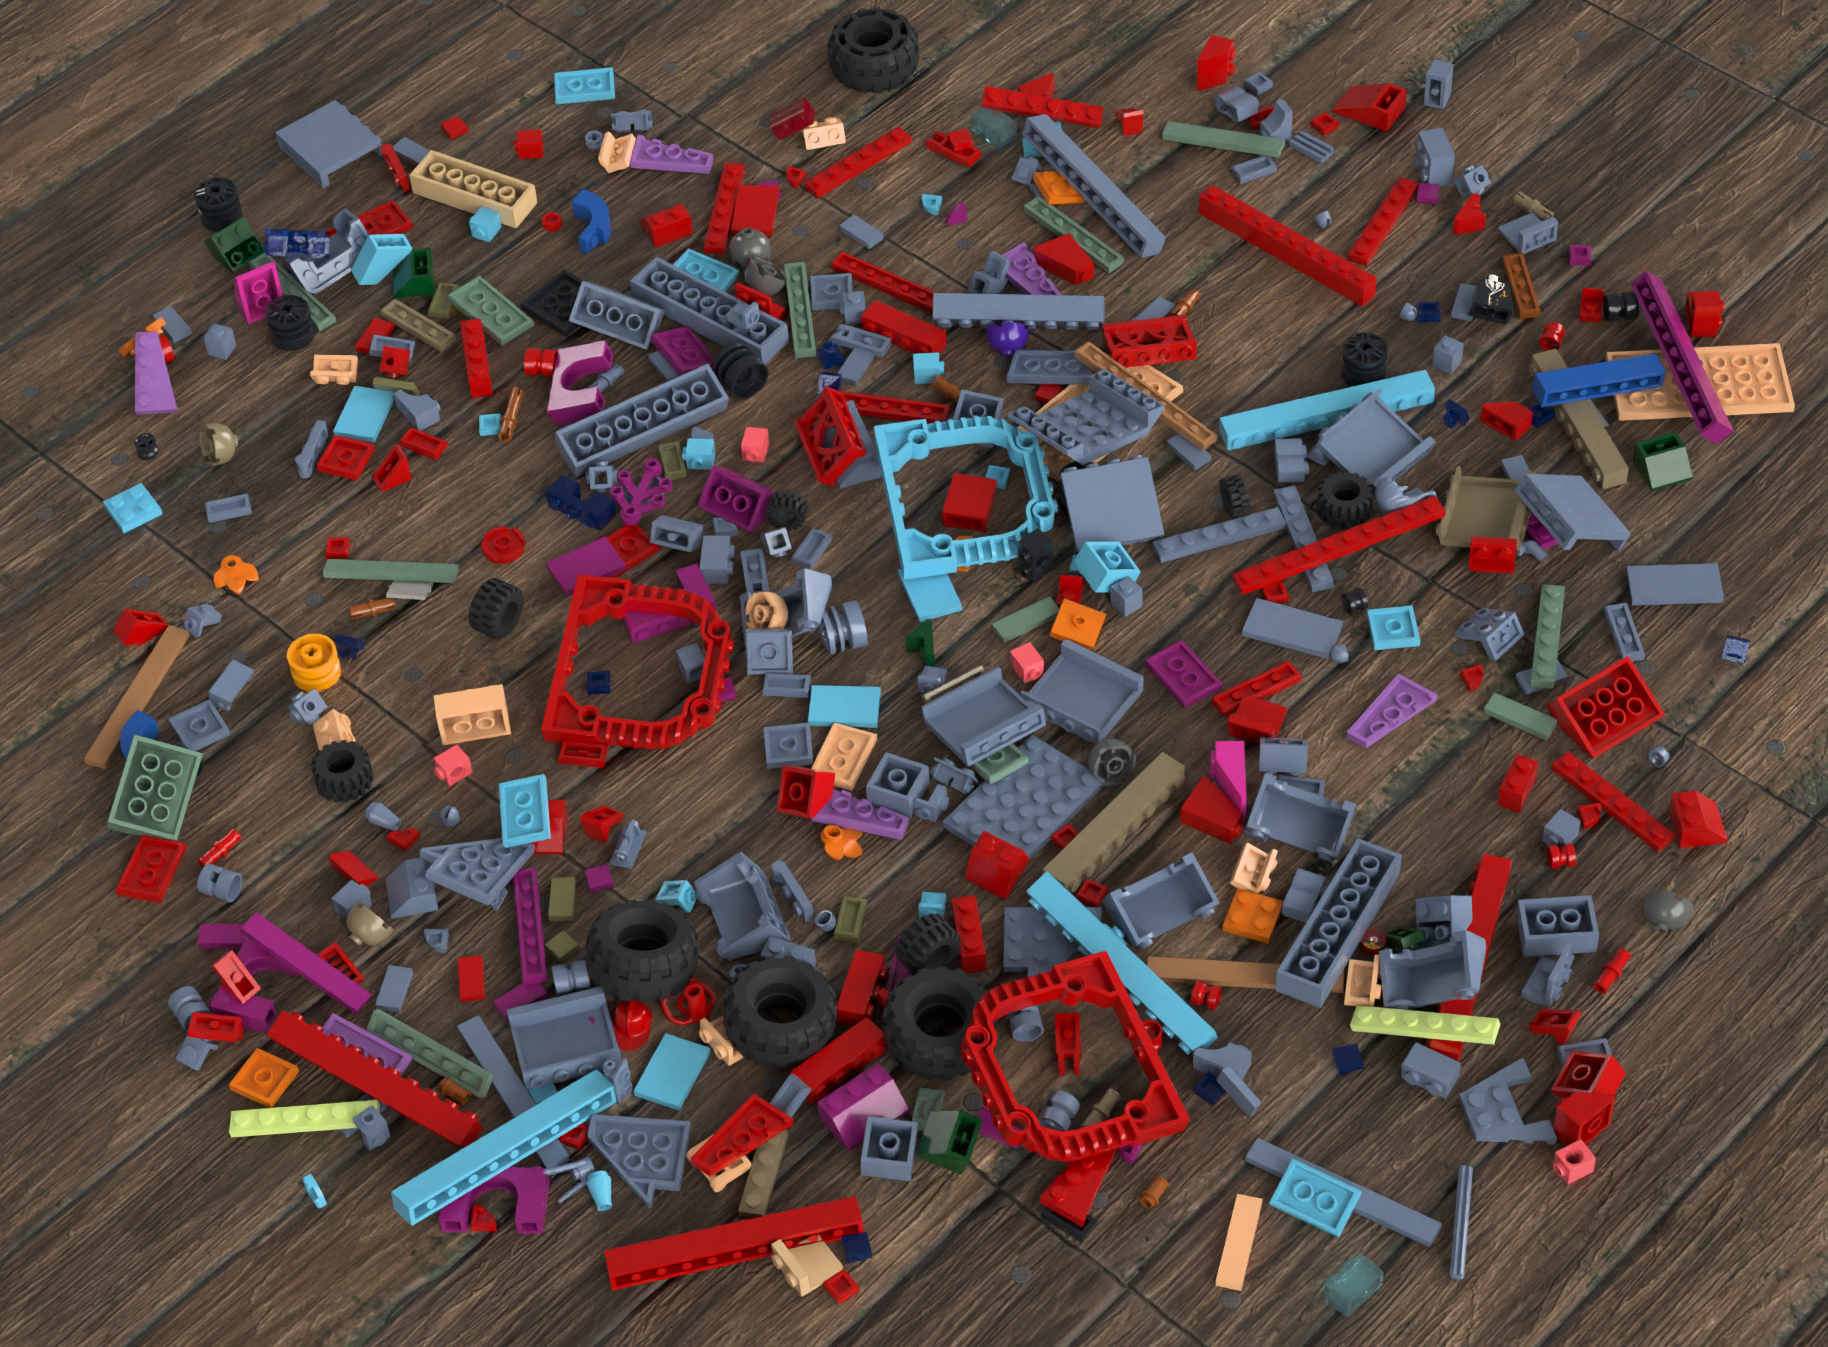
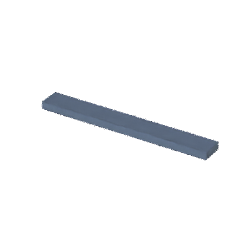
(506, 1082)
(1370, 1204)

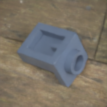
(744, 315)
(931, 678)

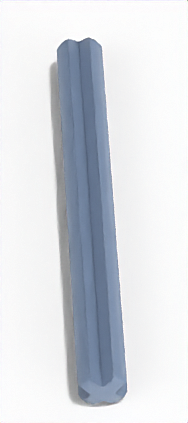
(1461, 1222)

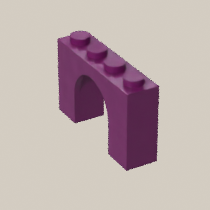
(571, 365)
(647, 625)
(256, 1012)
(527, 1184)

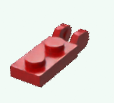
(941, 145)
(395, 167)
(1068, 1040)

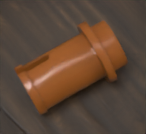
(449, 1088)
(1150, 1197)

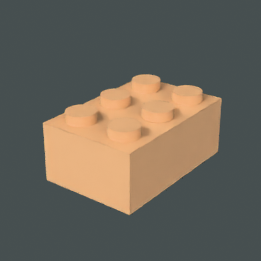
(472, 714)

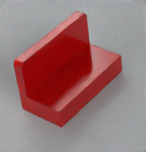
(215, 1027)

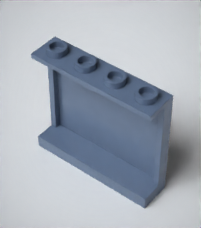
(327, 141)
(1373, 442)
(1112, 502)
(1571, 509)
(1085, 692)
(982, 717)
(560, 1041)

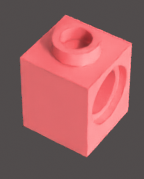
(755, 444)
(1027, 662)
(452, 765)
(1577, 1153)

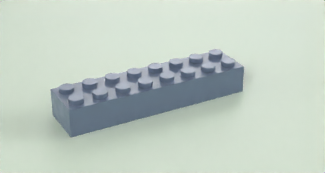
(705, 309)
(1031, 310)
(641, 420)
(1338, 923)

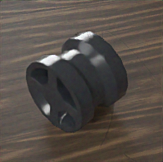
(146, 446)
(1354, 601)

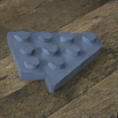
(476, 867)
(1033, 942)
(643, 1151)

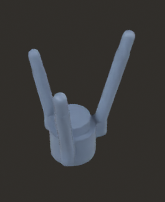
(579, 1171)

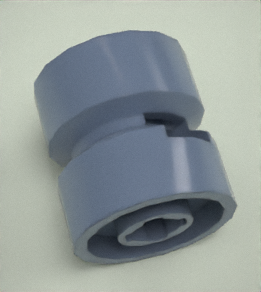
(219, 883)
(571, 977)
(184, 1003)
(1026, 1024)
(1058, 1111)

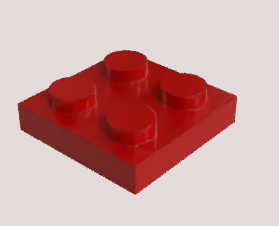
(345, 457)

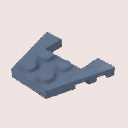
(1493, 1111)

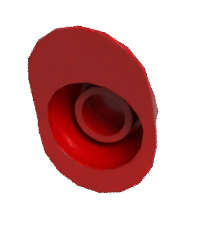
(632, 1024)

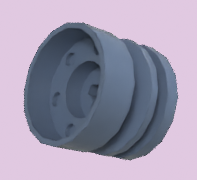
(843, 627)

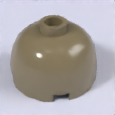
(217, 443)
(367, 926)

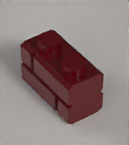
(792, 119)

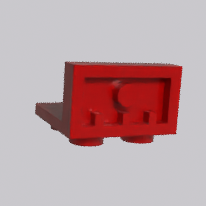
(764, 301)
(1256, 719)

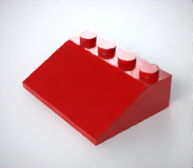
(1606, 708)

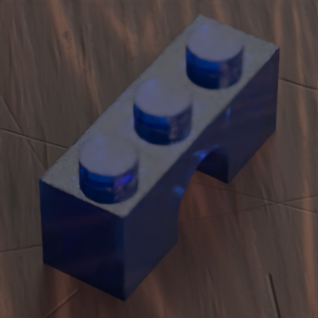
(283, 241)
(594, 512)

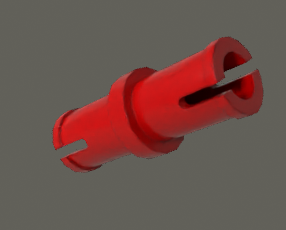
(220, 848)
(1611, 970)

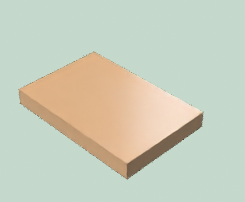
(845, 754)

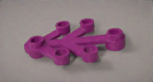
(633, 512)

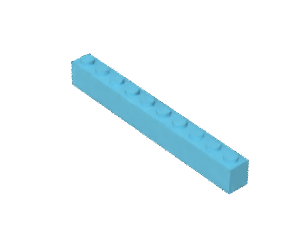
(1321, 410)
(1138, 979)
(503, 1147)

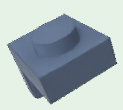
(1025, 170)
(200, 616)
(932, 808)
(195, 1051)
(372, 1127)

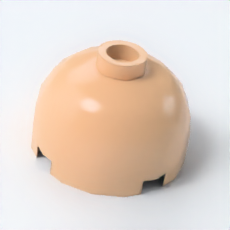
(766, 611)

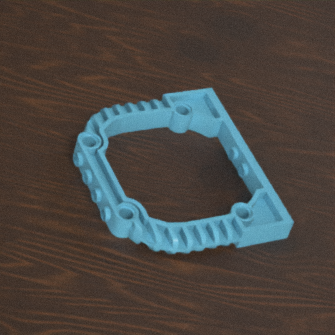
(941, 555)

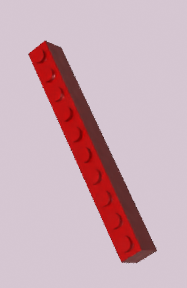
(1287, 245)
(1487, 901)
(374, 1080)
(731, 1243)

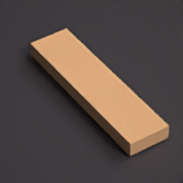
(1239, 1242)

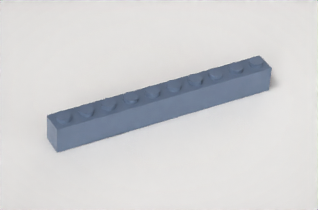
(1094, 186)

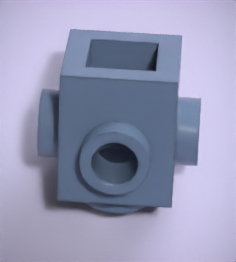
(1472, 180)
(595, 482)
(306, 707)

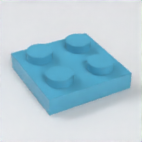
(132, 507)
(1393, 627)

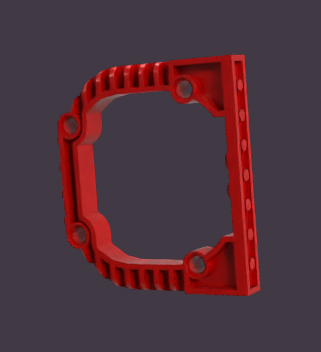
(595, 599)
(1097, 983)

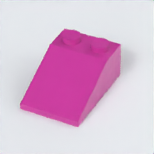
(256, 290)
(1229, 772)

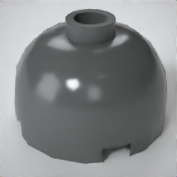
(748, 245)
(763, 278)
(1111, 761)
(1666, 911)

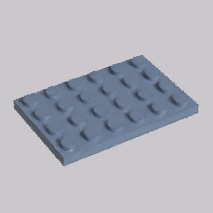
(1027, 802)

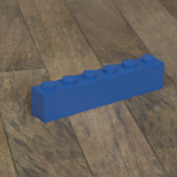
(1598, 380)

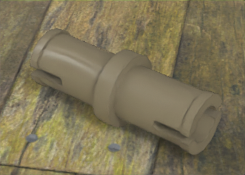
(1532, 206)
(1101, 1111)

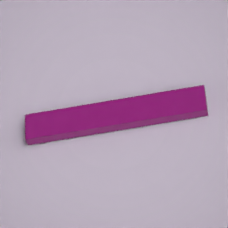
(529, 927)
(306, 963)

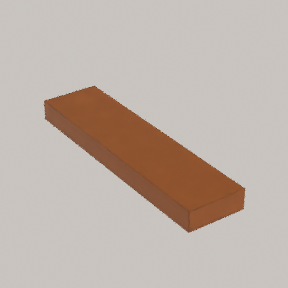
(1521, 286)

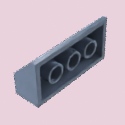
(616, 314)
(862, 468)

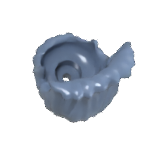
(1390, 496)

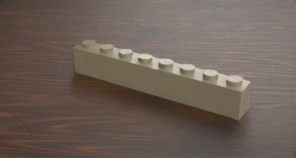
(1585, 429)
(1116, 822)

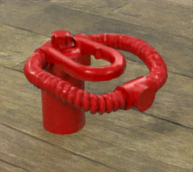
(696, 1004)

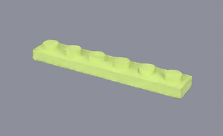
(1425, 1024)
(297, 1118)

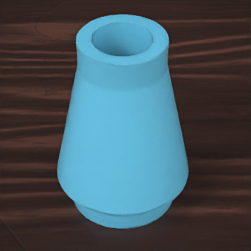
(600, 1188)

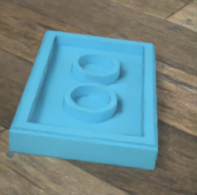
(584, 85)
(707, 269)
(364, 414)
(931, 596)
(844, 705)
(524, 811)
(672, 1071)
(1315, 1198)

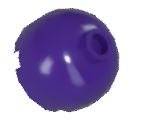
(1007, 337)

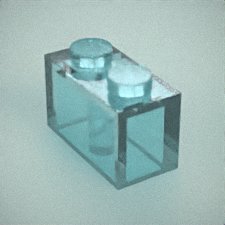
(994, 126)
(1353, 1284)

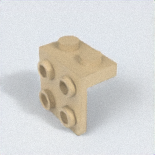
(805, 1265)

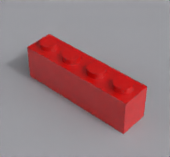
(903, 329)
(476, 358)
(841, 1059)

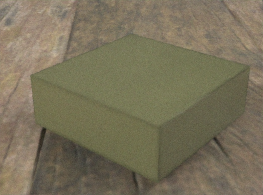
(562, 946)

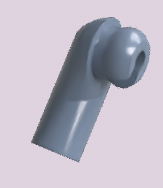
(1533, 548)

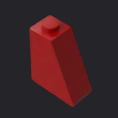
(1065, 259)
(1212, 812)

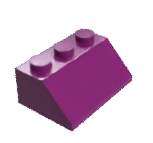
(735, 498)
(866, 1095)

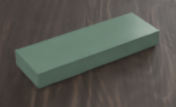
(1026, 619)
(1520, 716)

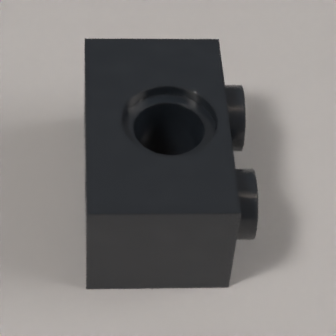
(1035, 555)

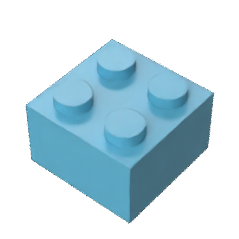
(1105, 565)

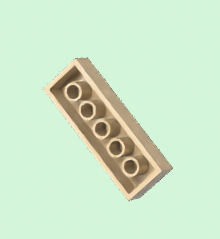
(471, 187)

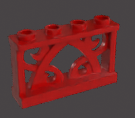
(1123, 338)
(830, 407)

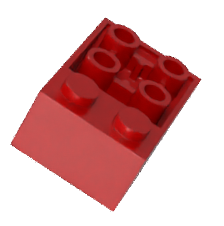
(1373, 104)

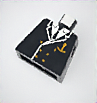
(1492, 300)

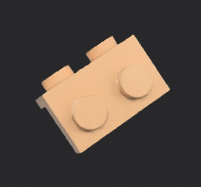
(824, 133)
(616, 153)
(334, 368)
(332, 728)
(1253, 869)
(1362, 982)
(715, 1035)

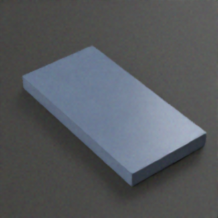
(1047, 368)
(1674, 584)
(1292, 628)

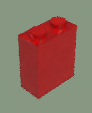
(969, 502)

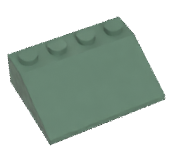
(154, 789)

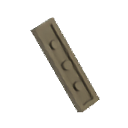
(418, 325)
(762, 1177)

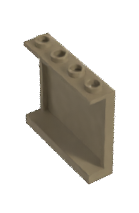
(1482, 510)

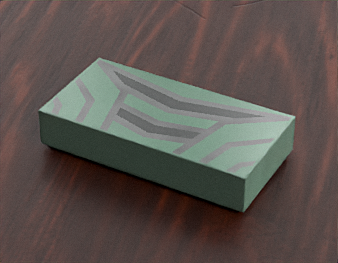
(927, 1101)

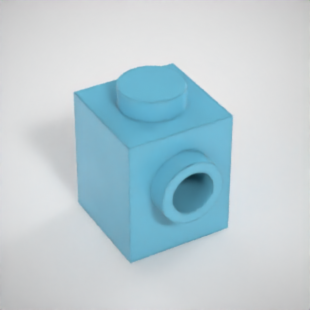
(485, 224)
(927, 367)
(699, 454)

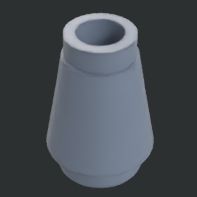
(381, 816)

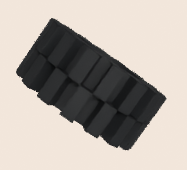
(1234, 495)
(792, 518)

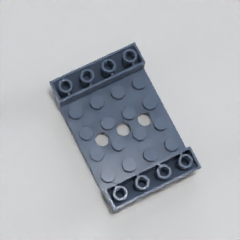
(1095, 421)

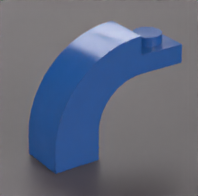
(595, 211)
(140, 725)

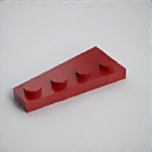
(743, 1132)
(1077, 1186)

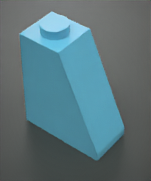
(379, 257)

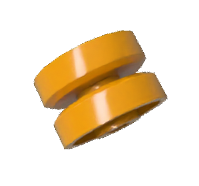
(314, 662)

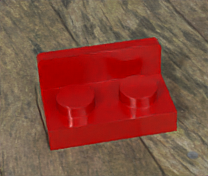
(1492, 555)

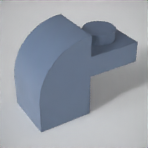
(992, 278)

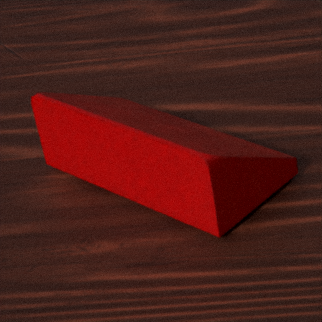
(352, 868)

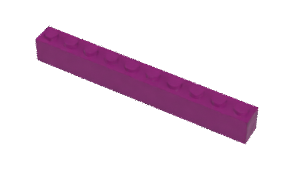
(1681, 357)

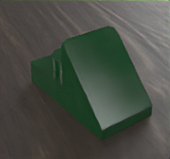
(922, 641)
(1404, 938)

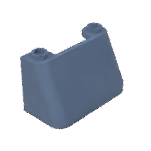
(344, 249)
(804, 601)
(1300, 818)
(1161, 901)
(741, 907)
(1433, 973)

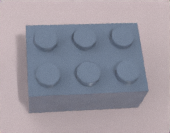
(1551, 923)

